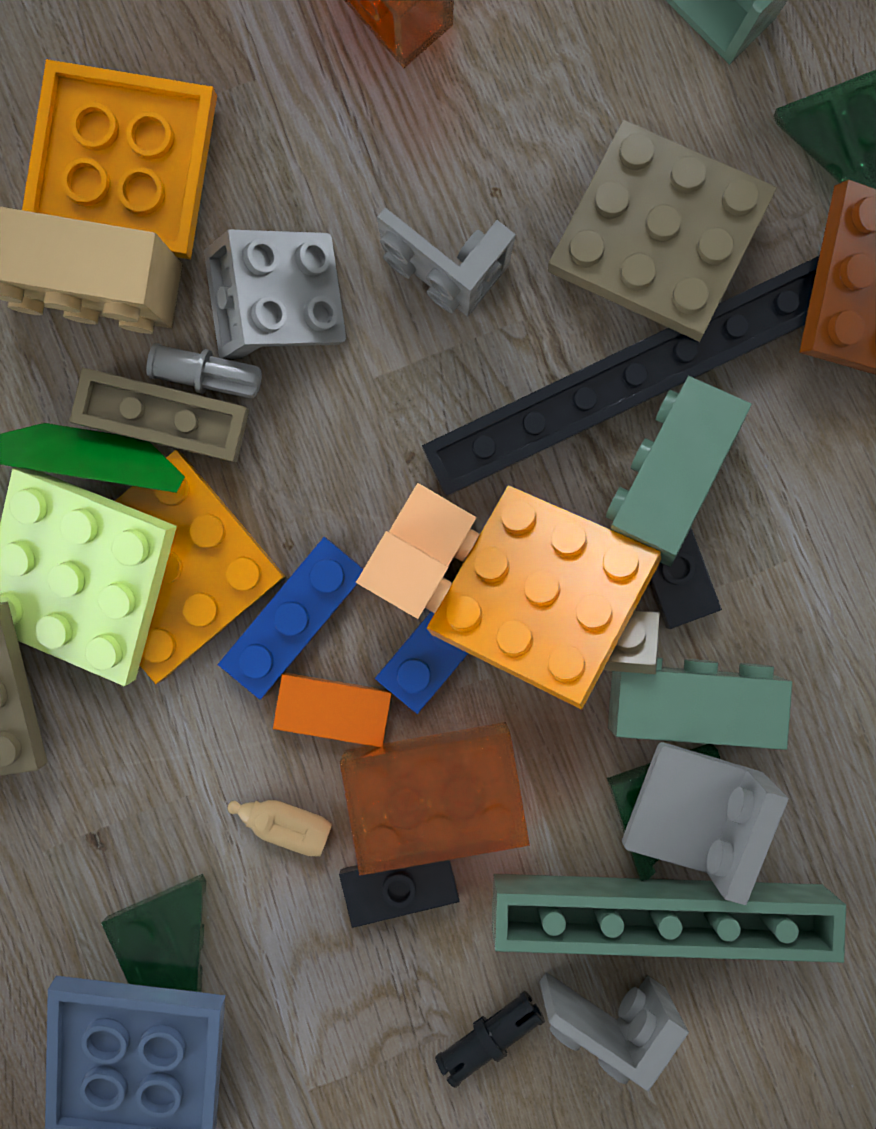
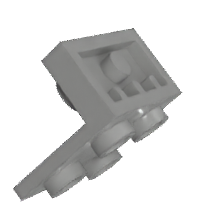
(451, 286)
(273, 291)
(706, 818)
(627, 1048)

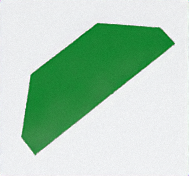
(89, 456)

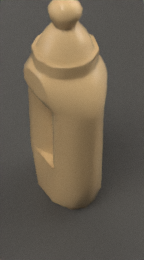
(284, 825)

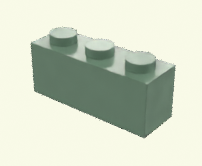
(678, 466)
(702, 705)

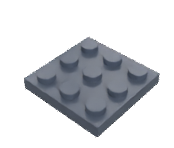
(131, 1056)

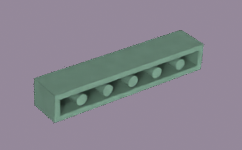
(665, 919)

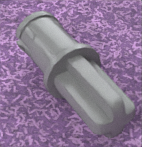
(203, 371)

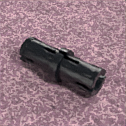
(489, 1039)

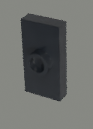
(685, 588)
(397, 891)

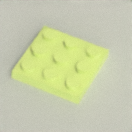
(80, 573)

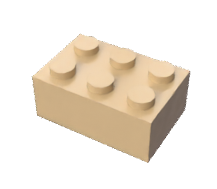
(87, 270)

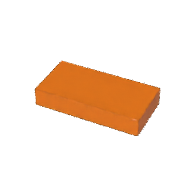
(332, 709)

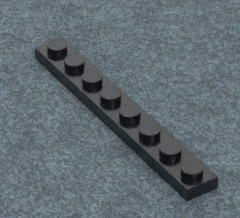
(620, 382)

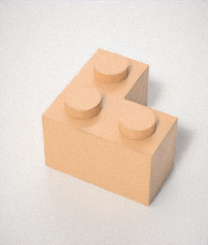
(417, 552)

